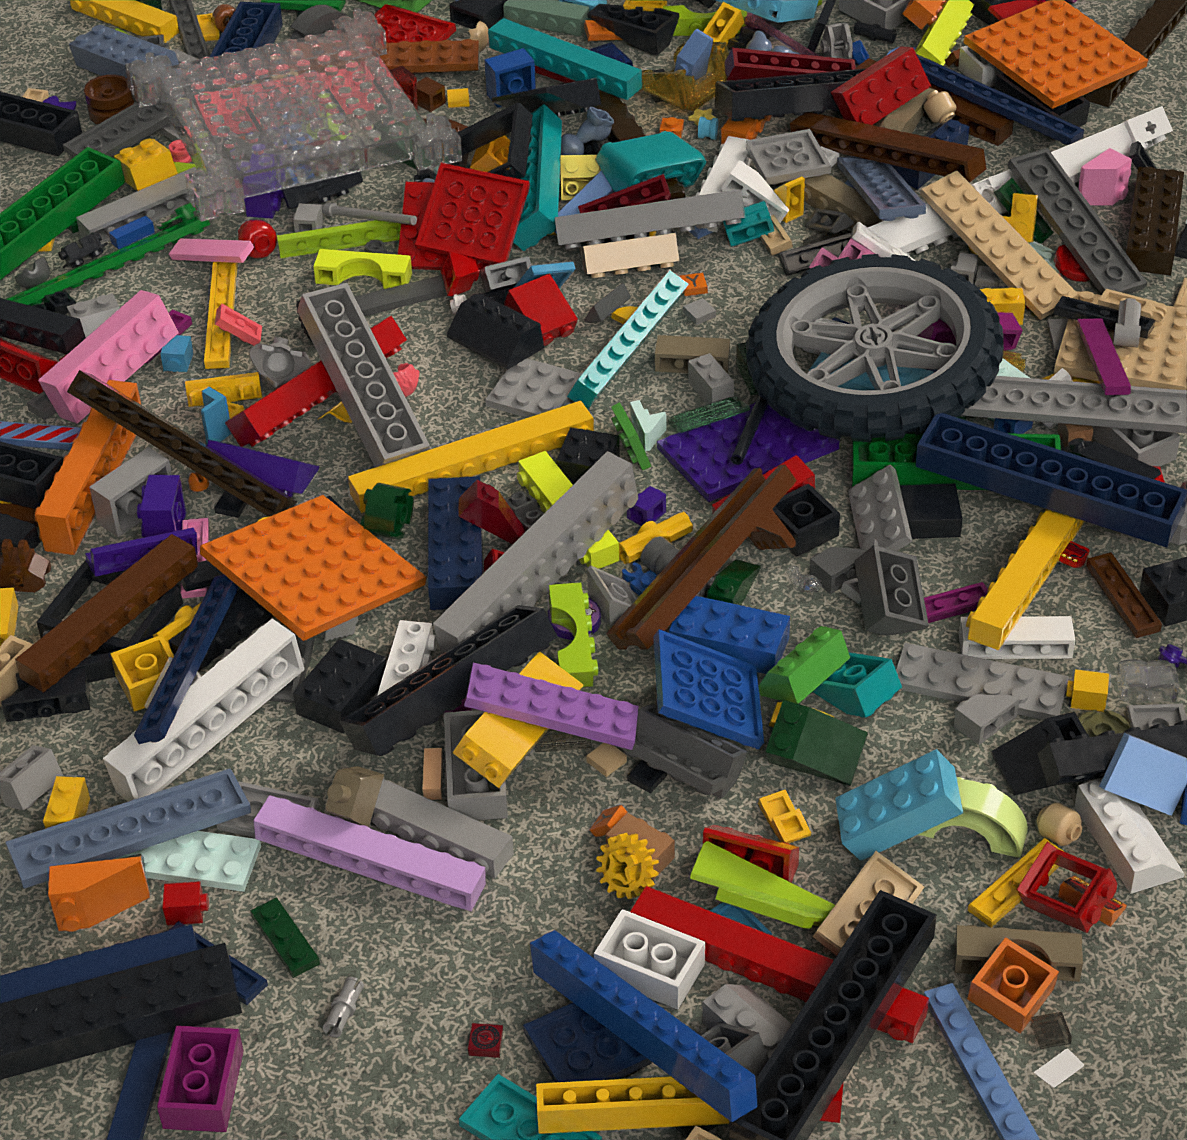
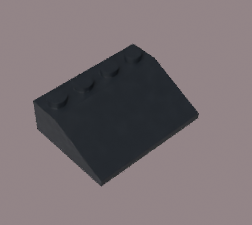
(558, 98)

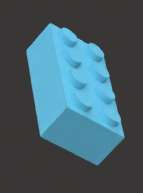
(898, 805)

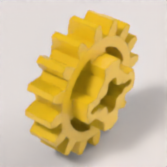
(627, 865)

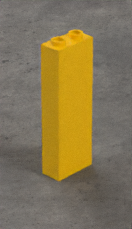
(499, 743)

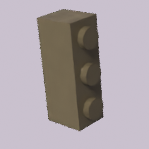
(675, 351)

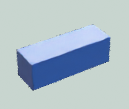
(131, 232)

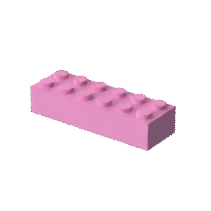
(111, 351)

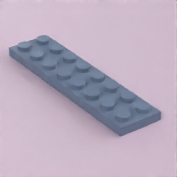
(882, 188)
(129, 826)

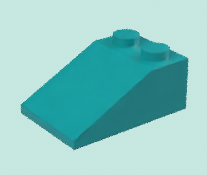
(860, 685)

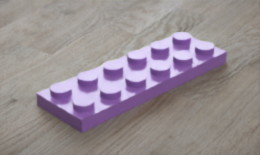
(552, 706)

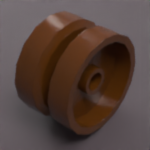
(107, 96)

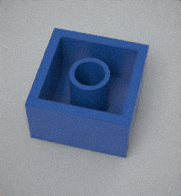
(509, 73)

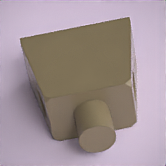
(354, 794)

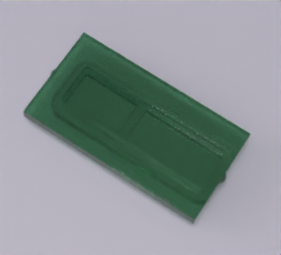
(708, 414)

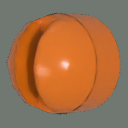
(194, 483)

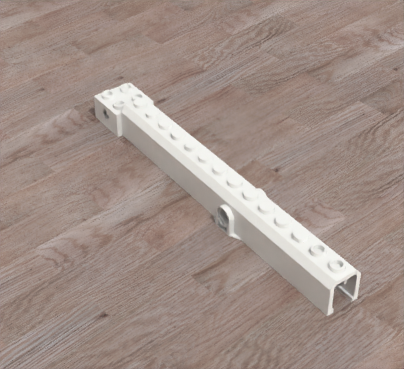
(930, 228)

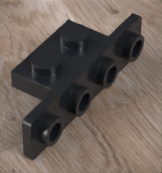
(320, 190)

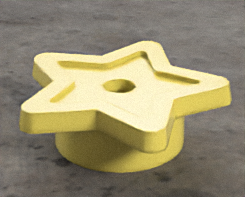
(701, 113)

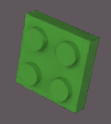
(629, 437)

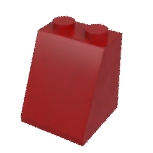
(545, 304)

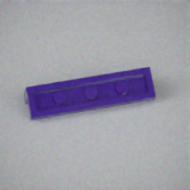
(124, 554)

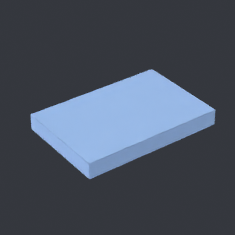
(1146, 774)

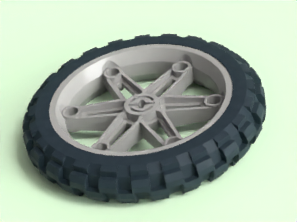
(890, 409)

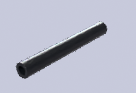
(749, 431)

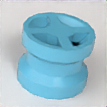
(708, 128)

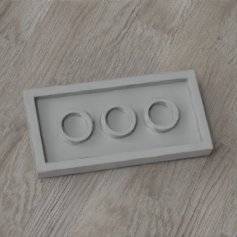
(880, 511)

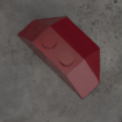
(649, 191)

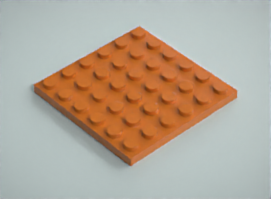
(1055, 52)
(312, 566)

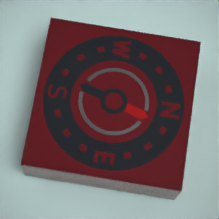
(485, 1040)

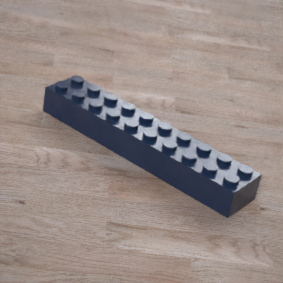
(1052, 479)

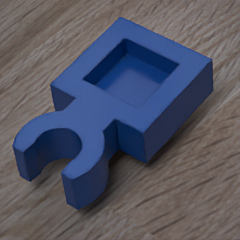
(638, 580)

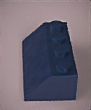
(948, 131)

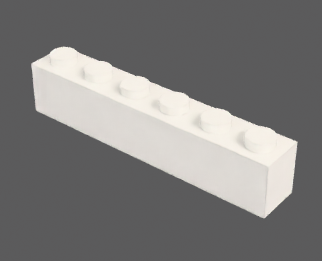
(723, 164)

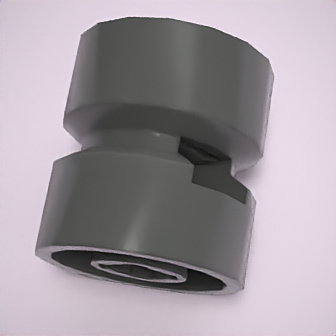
(658, 554)

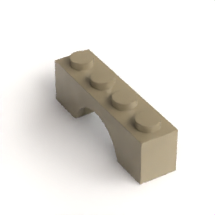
(1058, 949)

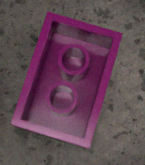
(200, 1079)

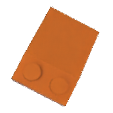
(95, 891)

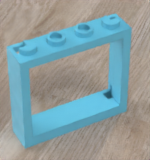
(787, 9)

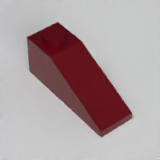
(488, 510)

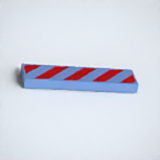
(38, 435)

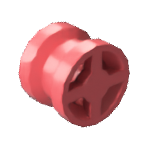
(179, 152)

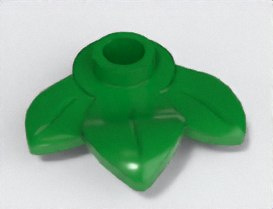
(184, 212)

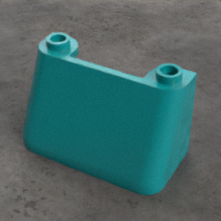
(647, 157)

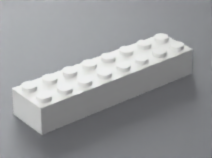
(209, 712)

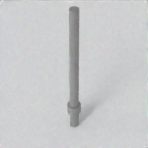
(333, 209)

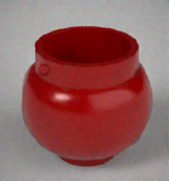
(261, 235)

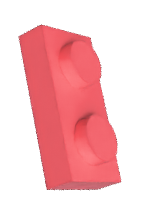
(238, 325)

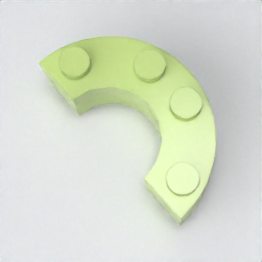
(991, 815)

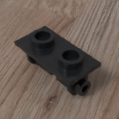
(90, 247)

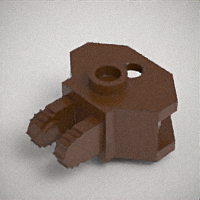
(22, 567)

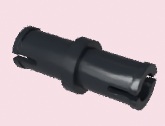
(875, 32)

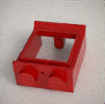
(1092, 901)

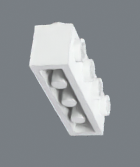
(408, 652)

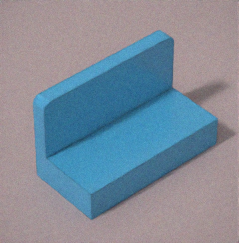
(215, 415)

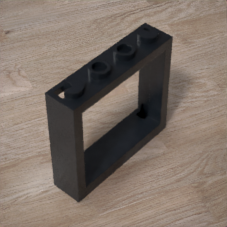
(511, 119)
(76, 586)

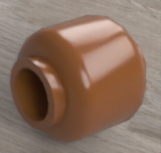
(222, 16)

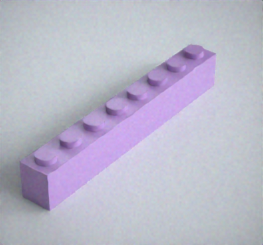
(370, 853)

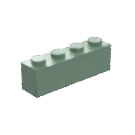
(548, 15)

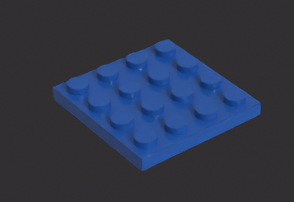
(707, 689)

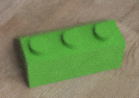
(806, 666)

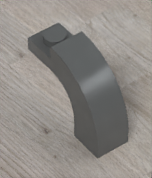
(315, 21)

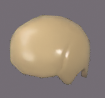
(480, 33)

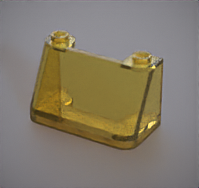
(684, 90)

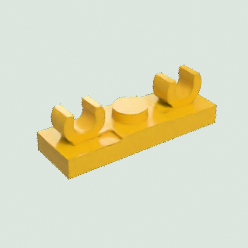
(233, 387)

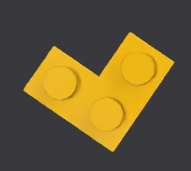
(1023, 215)

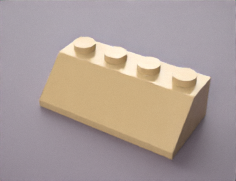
(630, 253)

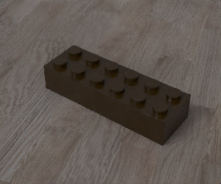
(1155, 219)

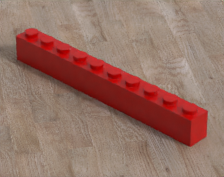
(767, 958)

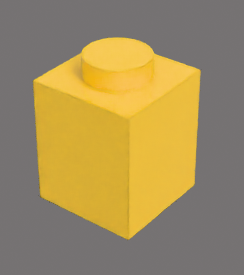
(1088, 690)

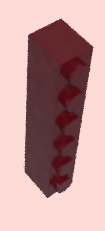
(758, 64)

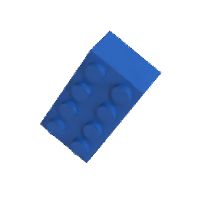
(735, 631)

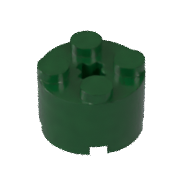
(387, 510)

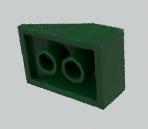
(815, 743)

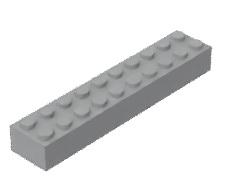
(543, 550)

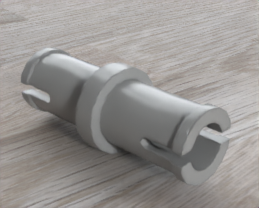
(343, 1007)

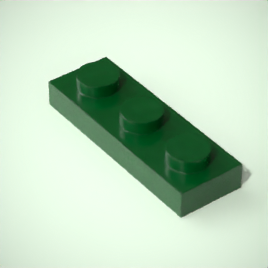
(1005, 196)
(285, 937)

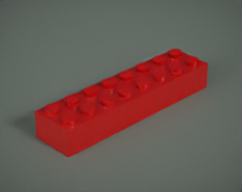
(301, 393)

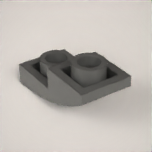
(525, 508)

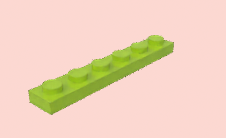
(337, 237)

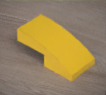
(783, 818)

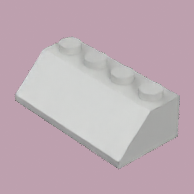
(1126, 838)

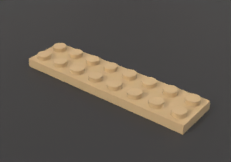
(997, 243)

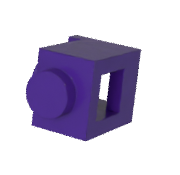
(649, 506)

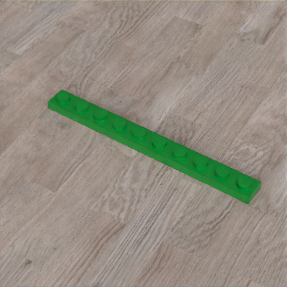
(113, 261)

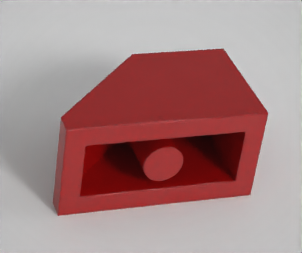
(459, 273)

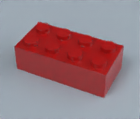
(882, 87)

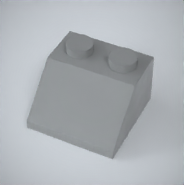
(94, 312)

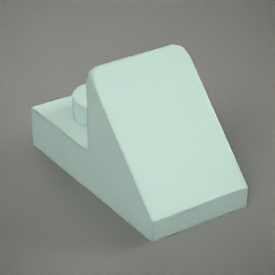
(647, 426)

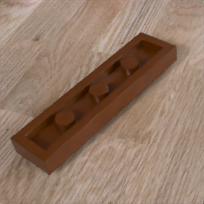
(1124, 595)

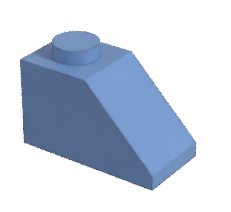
(695, 55)

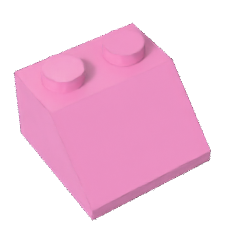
(1105, 178)

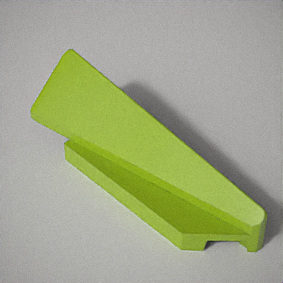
(758, 889)

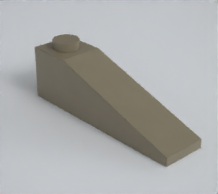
(906, 116)

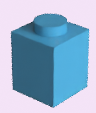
(177, 354)

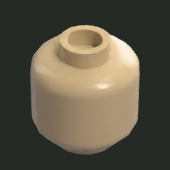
(939, 107)
(1059, 824)

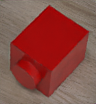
(184, 903)

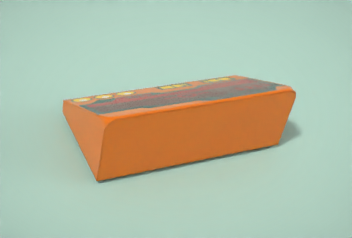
(1072, 891)

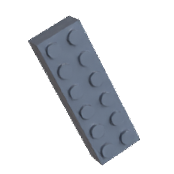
(108, 50)

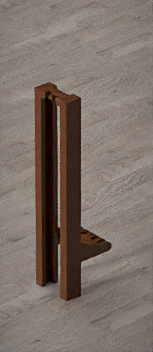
(705, 553)

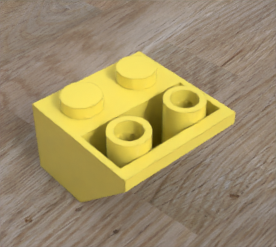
(576, 174)

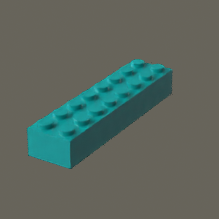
(544, 179)

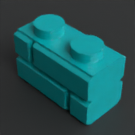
(756, 223)

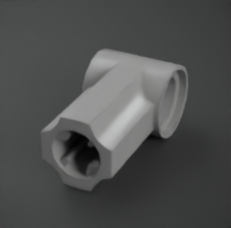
(1127, 327)

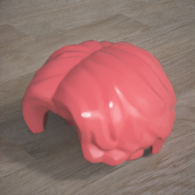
(407, 378)

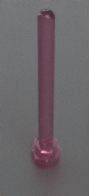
(756, 21)

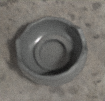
(37, 276)

